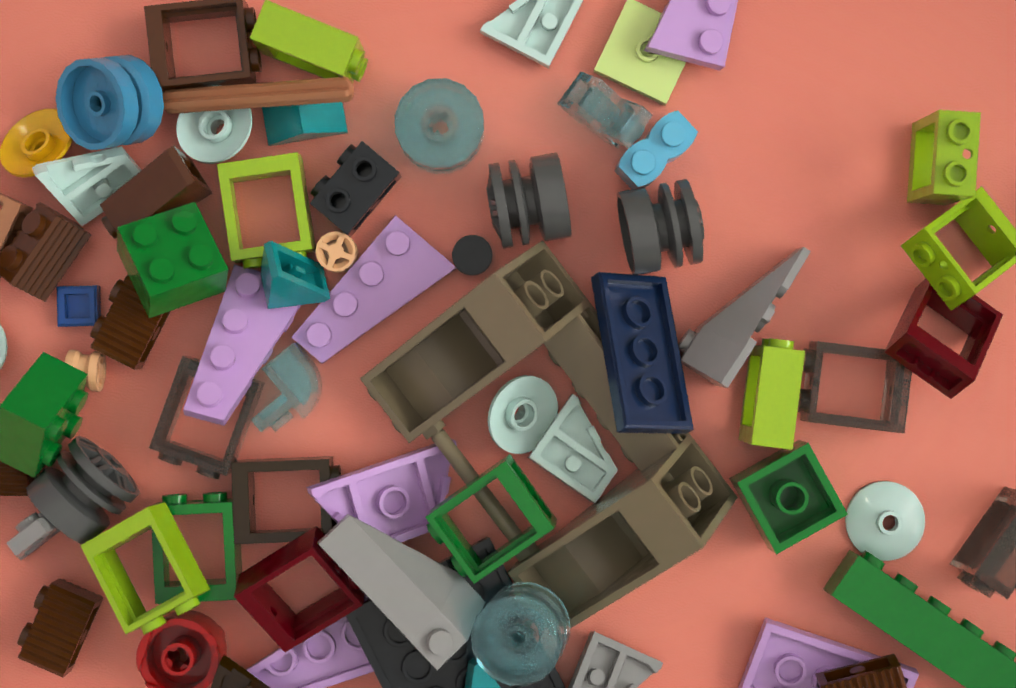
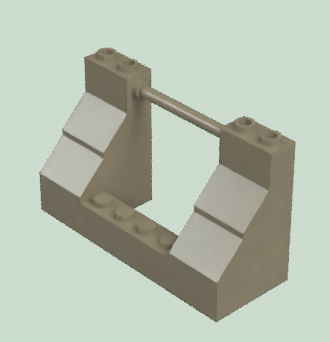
(629, 533)

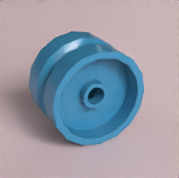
(109, 101)

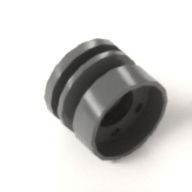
(529, 200)
(660, 227)
(77, 497)

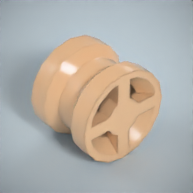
(333, 244)
(91, 364)

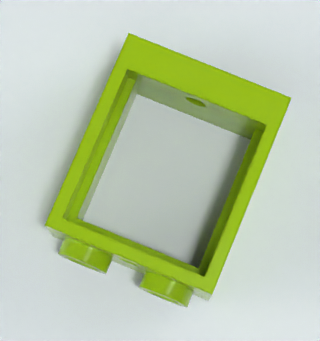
(308, 43)
(936, 159)
(257, 169)
(938, 265)
(772, 394)
(116, 582)

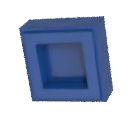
(78, 305)

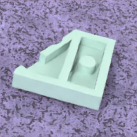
(533, 27)
(87, 180)
(575, 452)

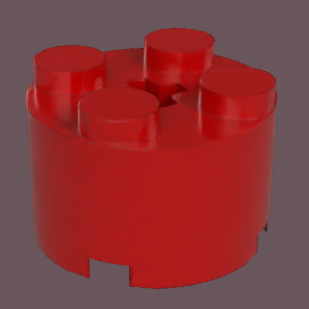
(161, 662)

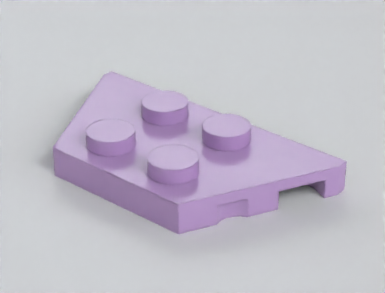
(390, 493)

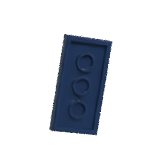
(641, 354)

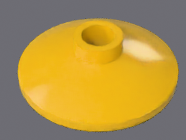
(34, 141)

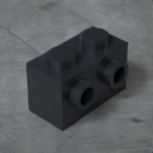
(354, 187)

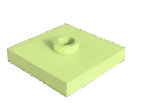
(629, 64)

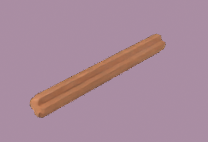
(258, 95)

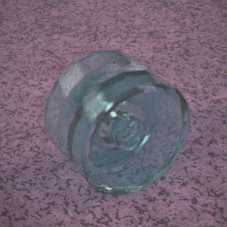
(439, 102)
(506, 652)

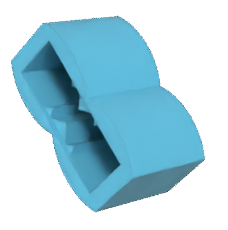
(663, 144)

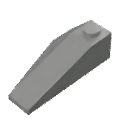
(724, 339)
(416, 593)

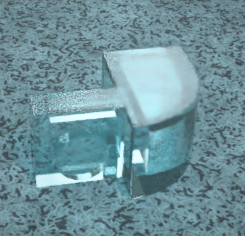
(604, 111)
(298, 382)

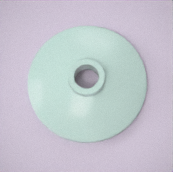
(198, 133)
(536, 411)
(866, 518)

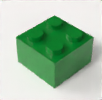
(172, 259)
(41, 414)
(788, 496)

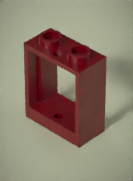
(930, 357)
(274, 614)

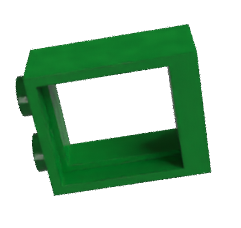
(524, 495)
(221, 589)

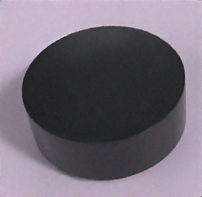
(472, 255)

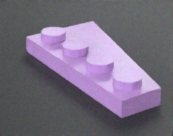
(695, 31)
(377, 285)
(236, 347)
(792, 657)
(317, 662)

